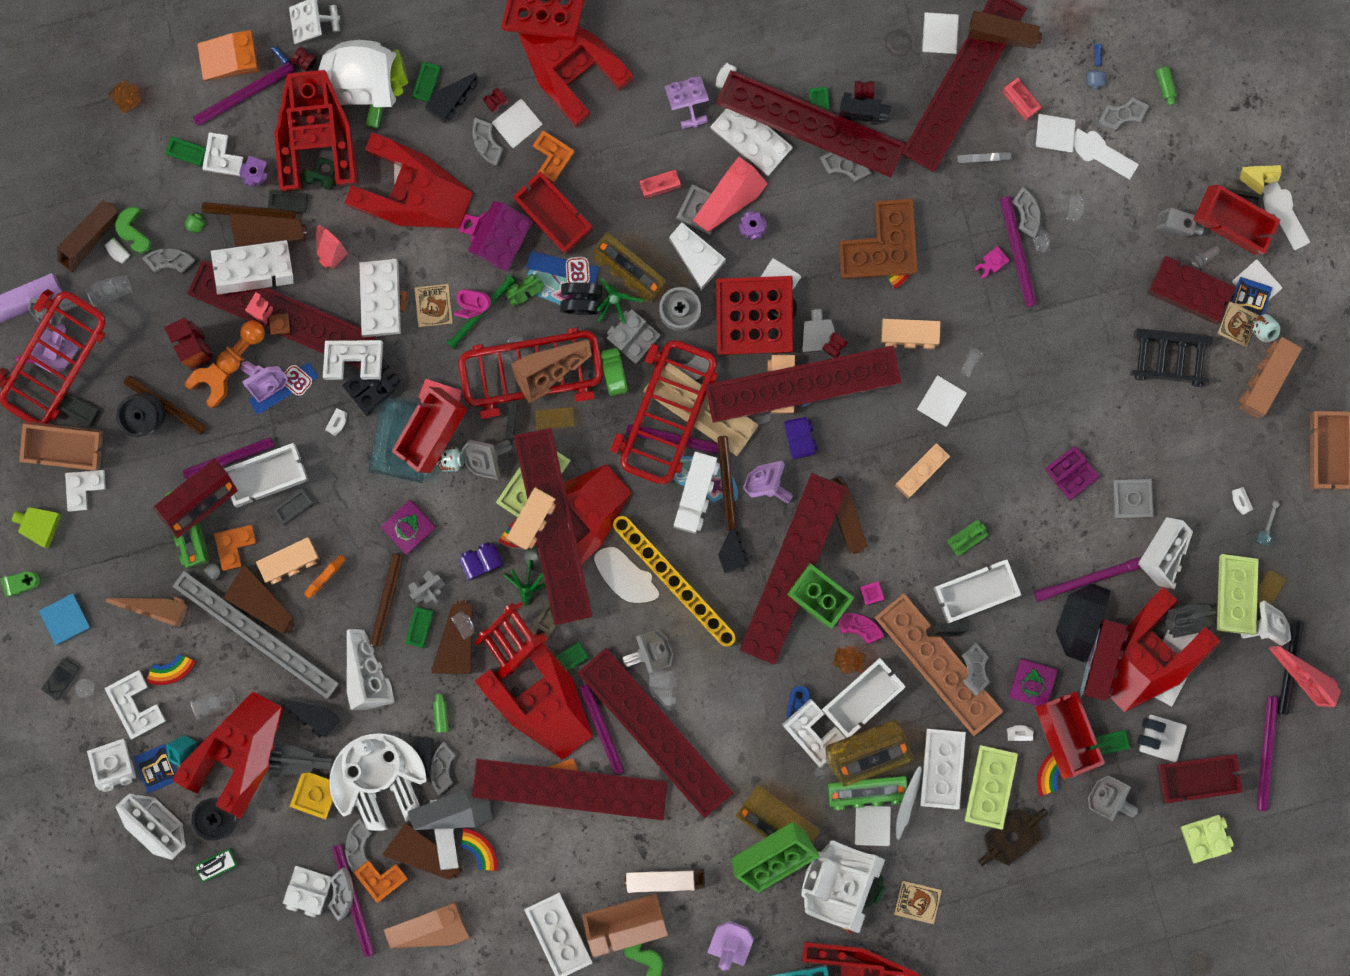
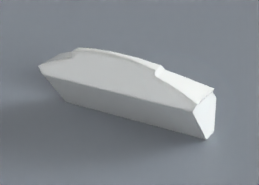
(723, 73)
(117, 251)
(337, 422)
(1241, 500)
(1020, 733)

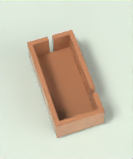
(1270, 377)
(61, 445)
(1330, 450)
(624, 925)

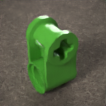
(17, 583)

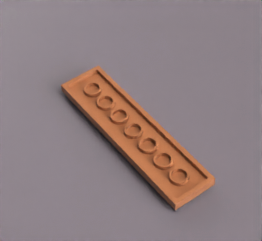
(937, 664)

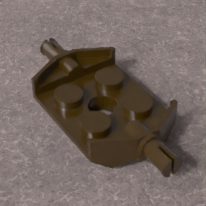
(1027, 831)

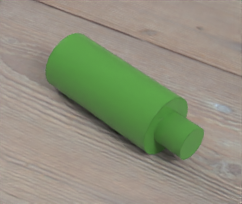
(1166, 85)
(374, 117)
(440, 714)

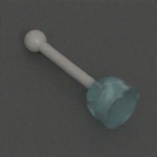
(1265, 537)

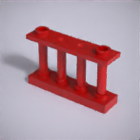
(525, 650)

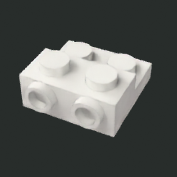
(111, 765)
(307, 891)

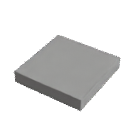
(691, 206)
(1133, 498)

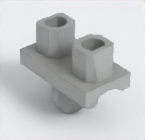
(427, 591)

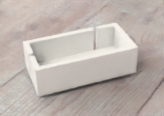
(251, 267)
(267, 474)
(695, 492)
(977, 591)
(863, 698)

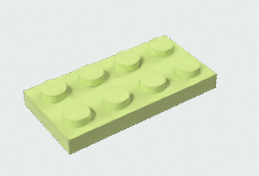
(514, 495)
(1237, 594)
(991, 787)

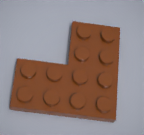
(888, 254)

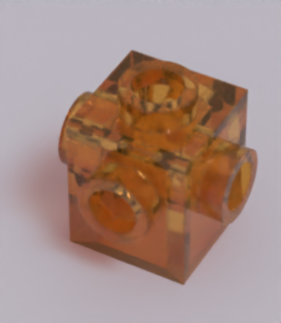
(125, 96)
(845, 660)

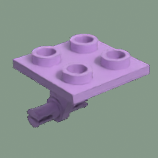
(687, 94)

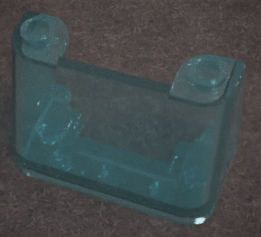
(391, 422)

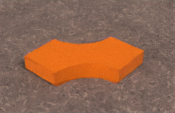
(332, 568)

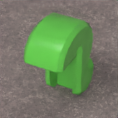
(125, 230)
(614, 371)
(647, 957)

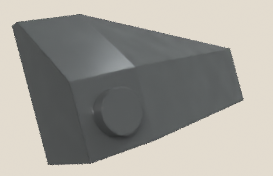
(452, 811)

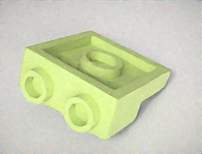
(1207, 838)

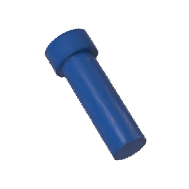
(1098, 47)
(284, 60)

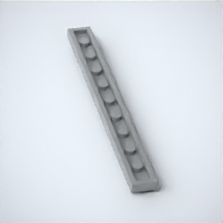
(255, 635)

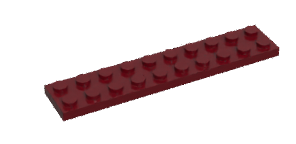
(958, 92)
(810, 123)
(307, 325)
(803, 384)
(557, 539)
(800, 547)
(655, 733)
(569, 789)

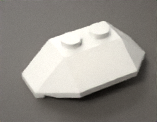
(152, 825)

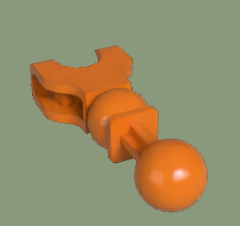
(227, 362)

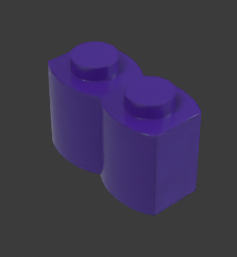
(799, 437)
(480, 561)

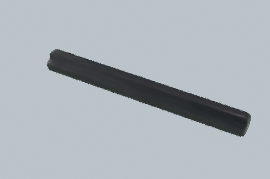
(1288, 680)

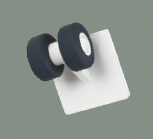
(1161, 737)

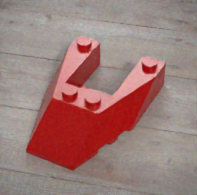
(562, 61)
(312, 120)
(421, 195)
(594, 504)
(1148, 663)
(546, 711)
(241, 744)
(853, 960)

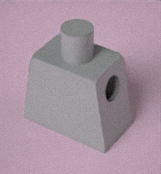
(1178, 223)
(816, 333)

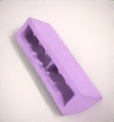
(17, 300)

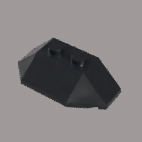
(1082, 620)

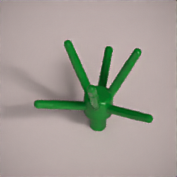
(614, 297)
(526, 590)

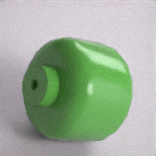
(195, 223)

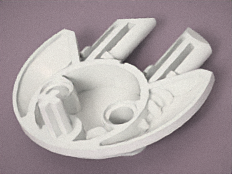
(374, 775)

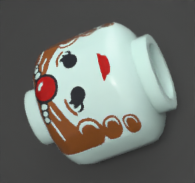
(1266, 328)
(451, 459)

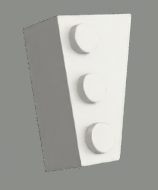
(696, 254)
(1165, 552)

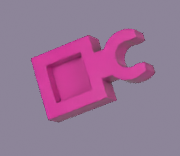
(993, 260)

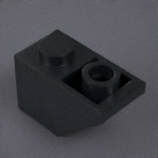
(730, 554)

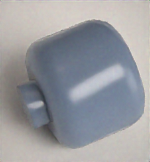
(1095, 78)

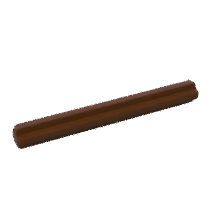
(226, 209)
(169, 407)
(727, 485)
(386, 600)

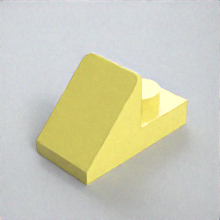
(1257, 175)

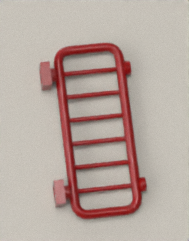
(51, 306)
(660, 358)
(489, 408)

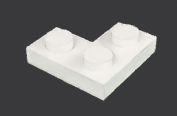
(216, 158)
(77, 486)

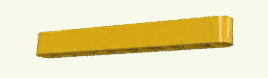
(670, 572)

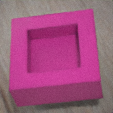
(871, 593)

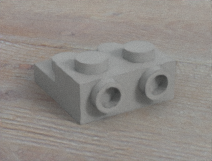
(633, 337)

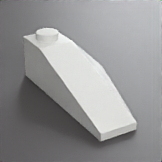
(365, 680)

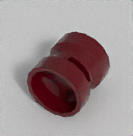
(303, 59)
(864, 90)
(495, 100)
(834, 345)

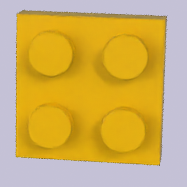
(313, 795)

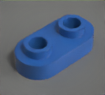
(794, 703)

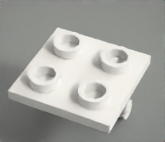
(306, 20)

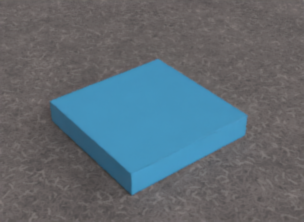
(64, 619)

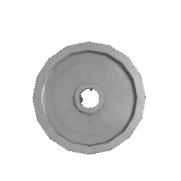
(682, 298)

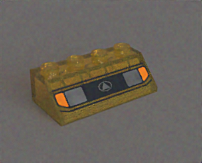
(629, 268)
(868, 753)
(768, 815)

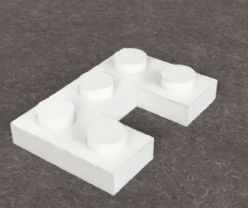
(367, 352)
(121, 698)
(799, 728)

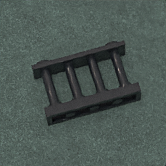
(1182, 341)

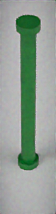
(472, 321)

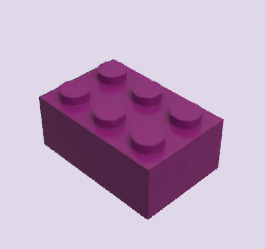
(500, 235)

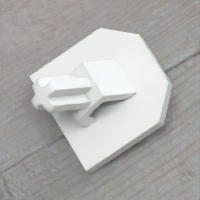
(1272, 625)

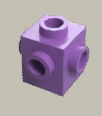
(254, 165)
(752, 232)

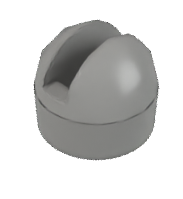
(212, 571)

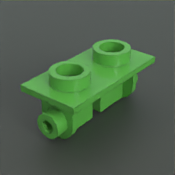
(518, 292)
(967, 537)

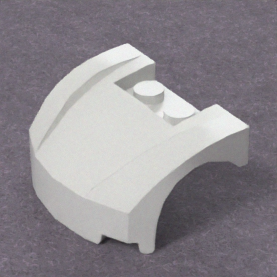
(360, 72)
(839, 885)

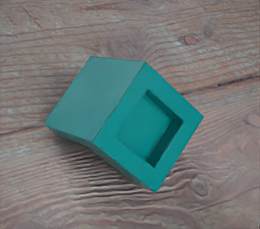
(180, 749)

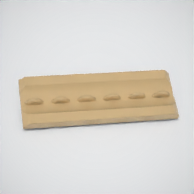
(737, 430)

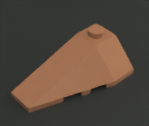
(542, 369)
(164, 610)
(434, 928)

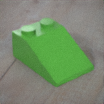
(820, 596)

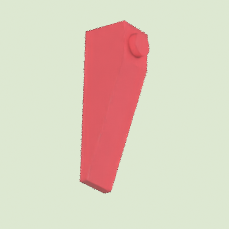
(737, 189)
(329, 248)
(1317, 685)

